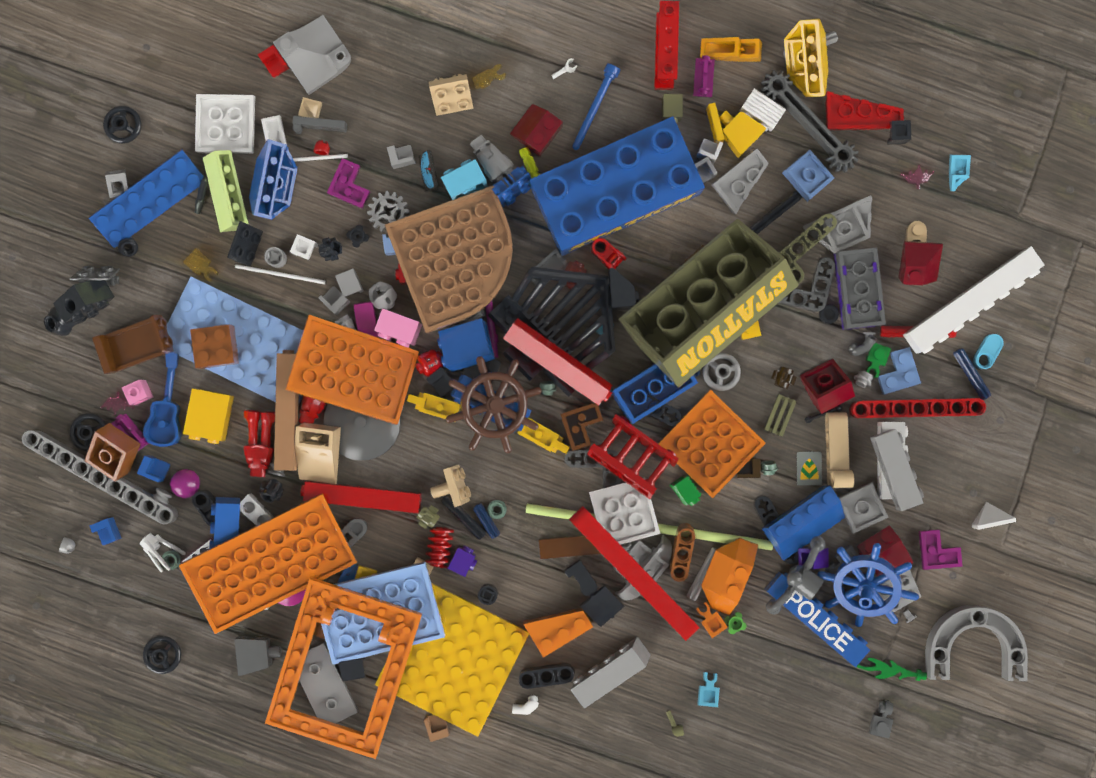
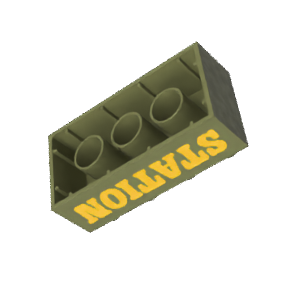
(709, 301)

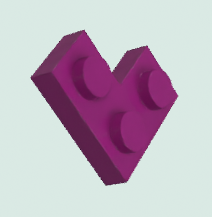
(343, 187)
(935, 556)

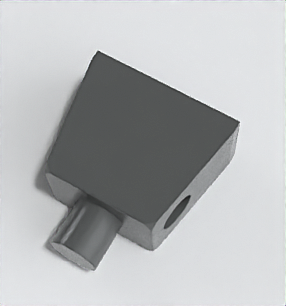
(254, 653)

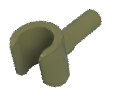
(677, 730)

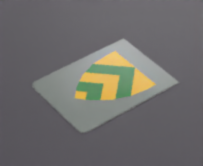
(809, 468)

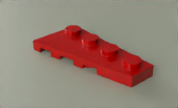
(858, 114)

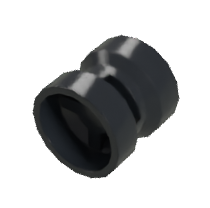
(488, 594)

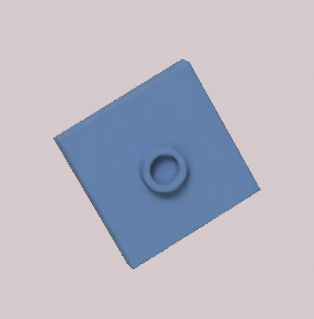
(808, 175)

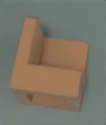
(436, 727)

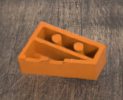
(557, 629)

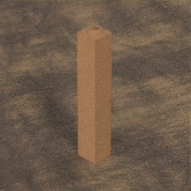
(285, 415)

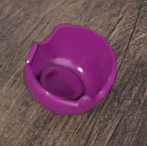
(185, 483)

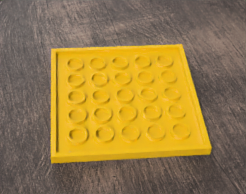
(465, 670)

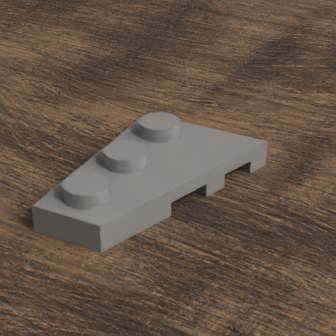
(739, 180)

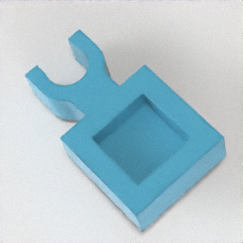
(708, 694)

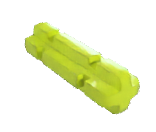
(529, 162)

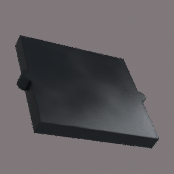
(602, 606)

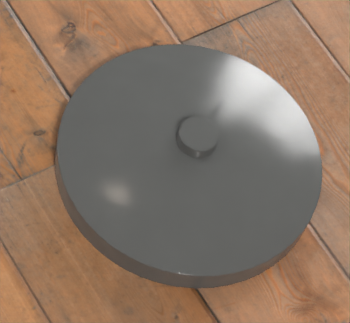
(361, 435)

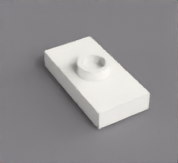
(274, 129)

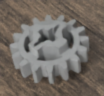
(380, 215)

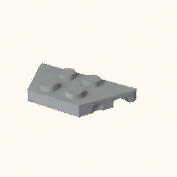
(851, 226)

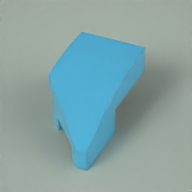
(958, 170)

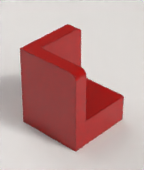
(273, 61)

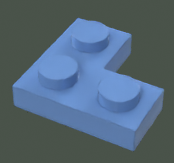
(904, 374)

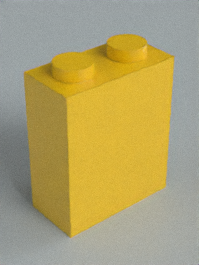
(208, 416)

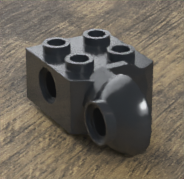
(77, 305)

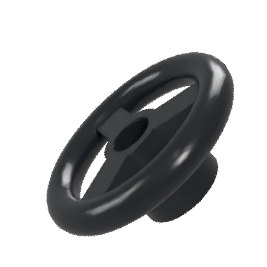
(115, 124)
(81, 432)
(154, 654)

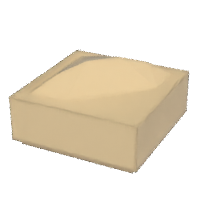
(310, 108)

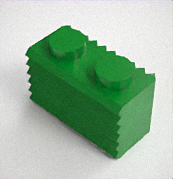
(686, 490)

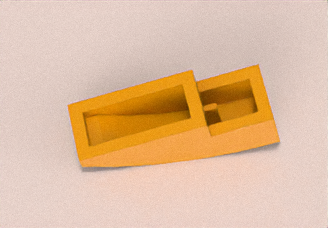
(732, 49)

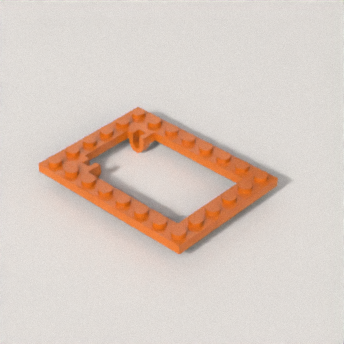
(318, 606)

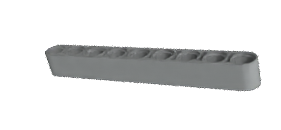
(91, 473)

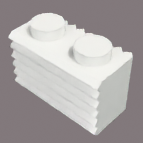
(763, 110)

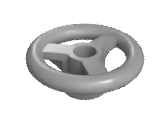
(728, 369)

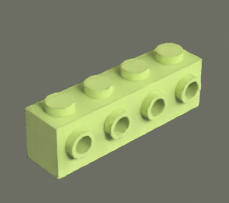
(225, 190)

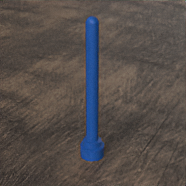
(610, 74)

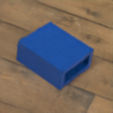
(464, 344)

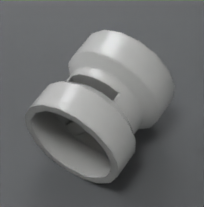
(272, 257)

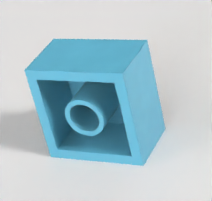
(464, 179)

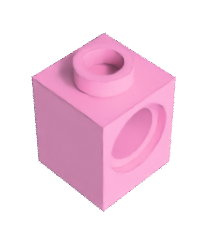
(137, 392)

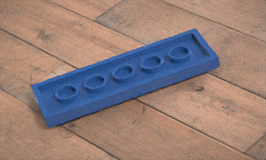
(147, 198)

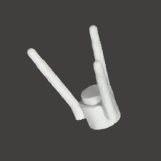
(151, 545)

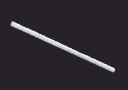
(320, 157)
(280, 274)

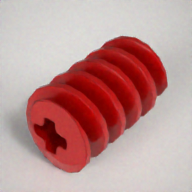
(439, 547)

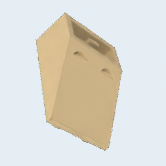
(317, 452)

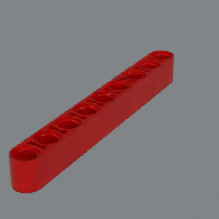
(634, 573)

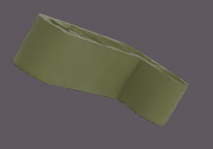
(807, 244)

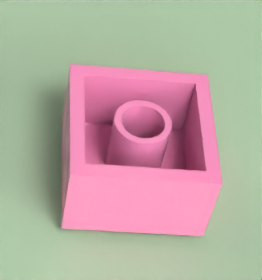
(398, 327)

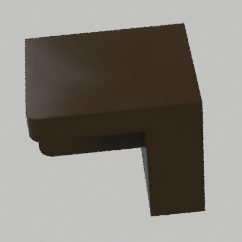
(751, 469)

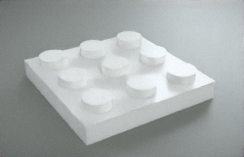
(225, 123)
(624, 513)

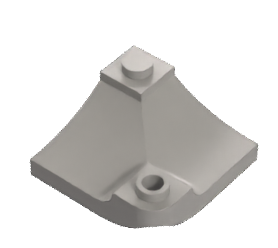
(314, 53)

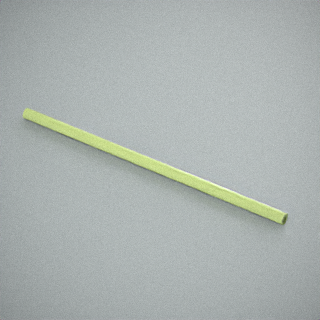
(664, 529)

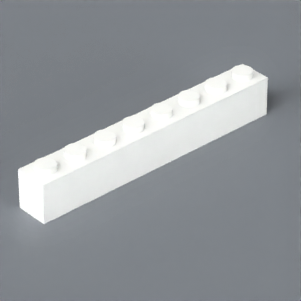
(973, 300)

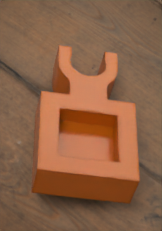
(713, 622)

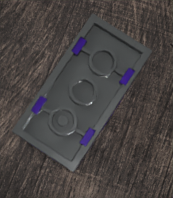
(859, 288)

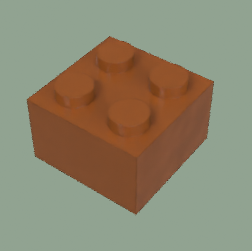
(214, 346)
(112, 452)

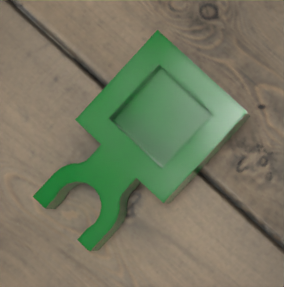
(877, 356)

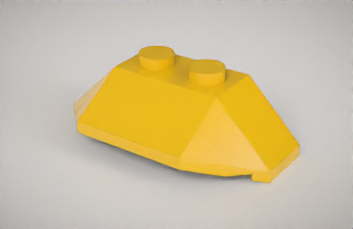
(807, 57)

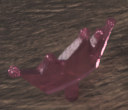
(918, 177)
(116, 403)

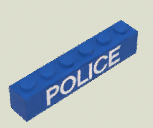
(821, 622)

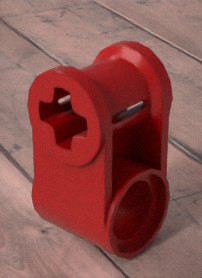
(608, 255)

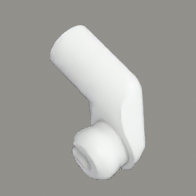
(528, 707)

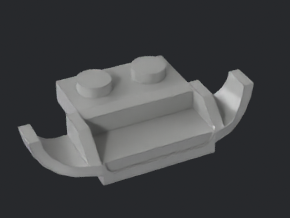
(652, 560)

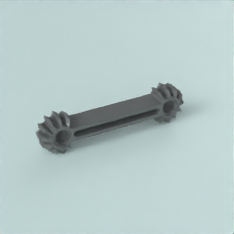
(809, 121)

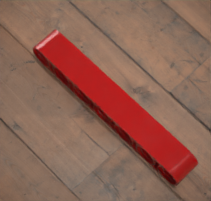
(925, 404)

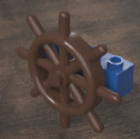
(492, 404)

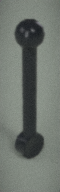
(809, 419)

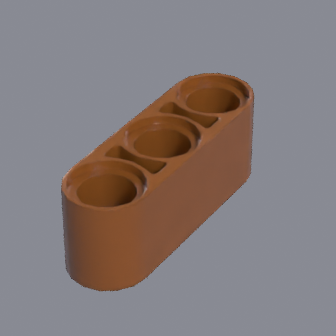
(682, 560)

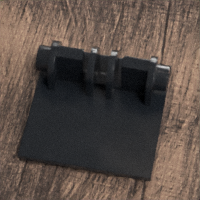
(245, 244)

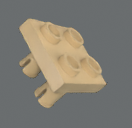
(451, 94)
(454, 486)

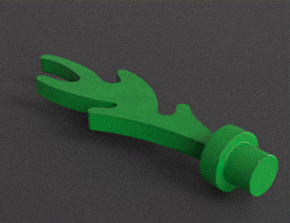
(887, 671)

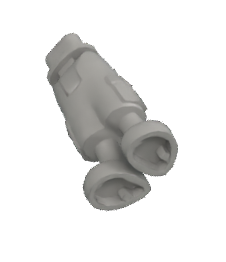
(492, 160)

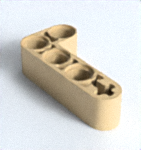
(838, 450)

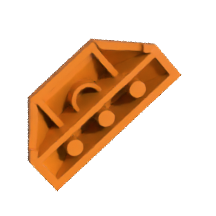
(729, 574)

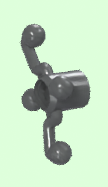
(800, 578)

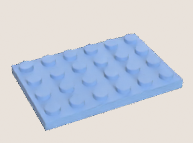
(357, 636)

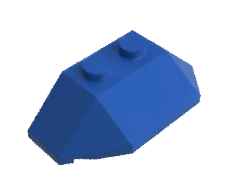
(272, 180)

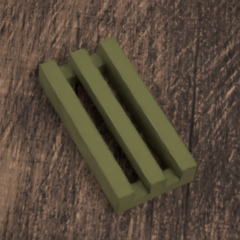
(786, 400)

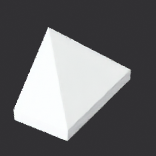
(991, 516)

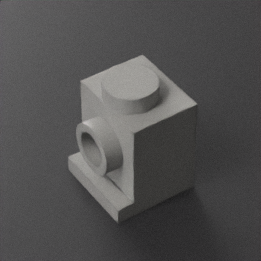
(114, 176)

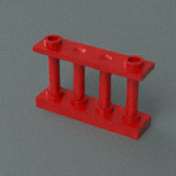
(666, 45)
(631, 475)

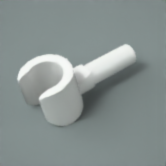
(566, 68)

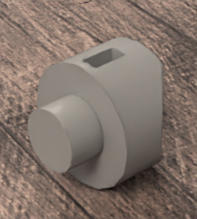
(385, 298)

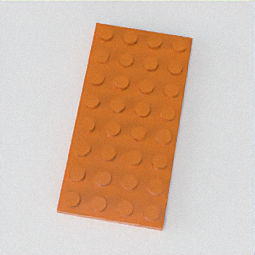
(267, 563)

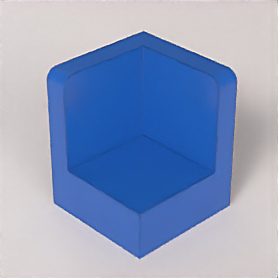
(153, 468)
(107, 530)

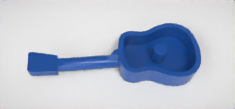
(163, 424)

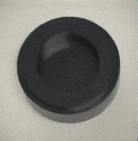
(829, 314)

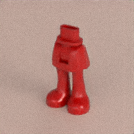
(259, 455)

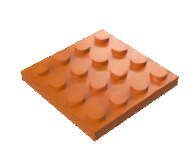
(712, 443)

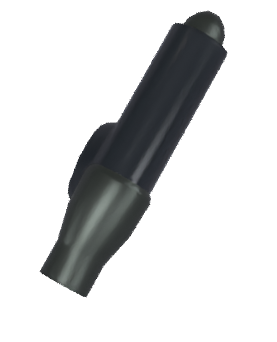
(199, 203)

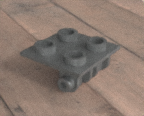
(105, 273)

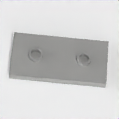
(325, 686)

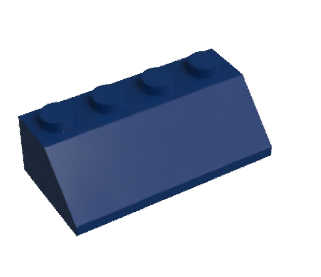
(804, 521)

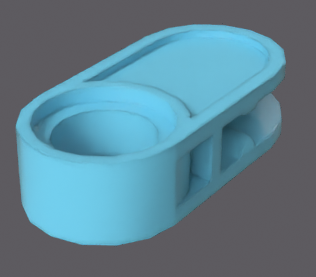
(991, 348)

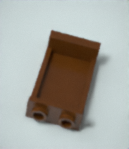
(133, 344)

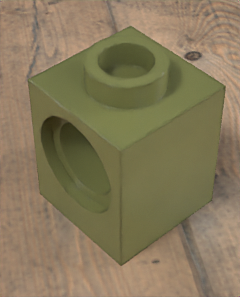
(672, 106)

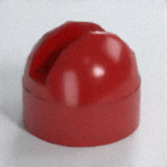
(321, 148)

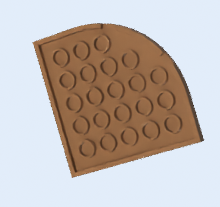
(454, 256)

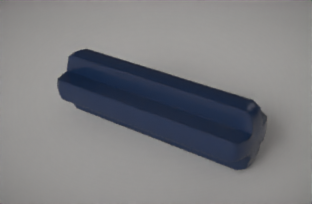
(486, 521)

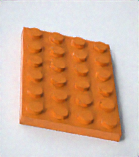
(352, 370)

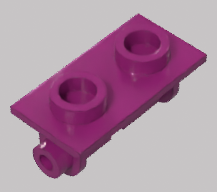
(703, 77)
(127, 426)

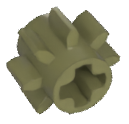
(428, 517)

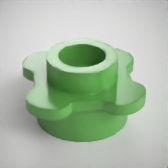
(735, 628)

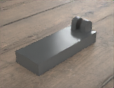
(318, 124)

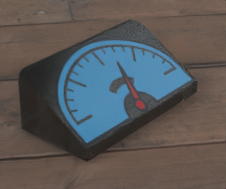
(428, 171)

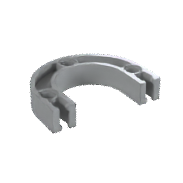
(960, 619)

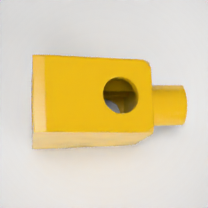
(740, 131)

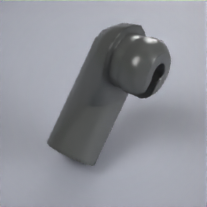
(863, 348)

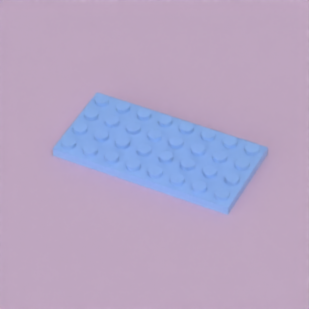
(256, 332)

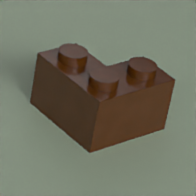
(575, 422)

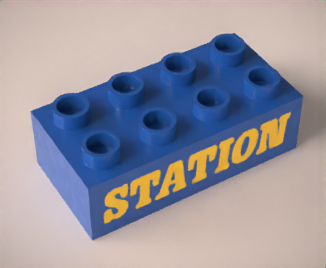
(617, 186)

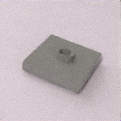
(862, 507)

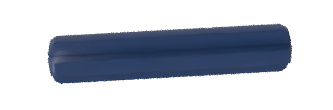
(972, 374)

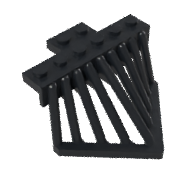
(508, 311)

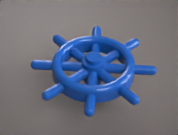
(867, 585)

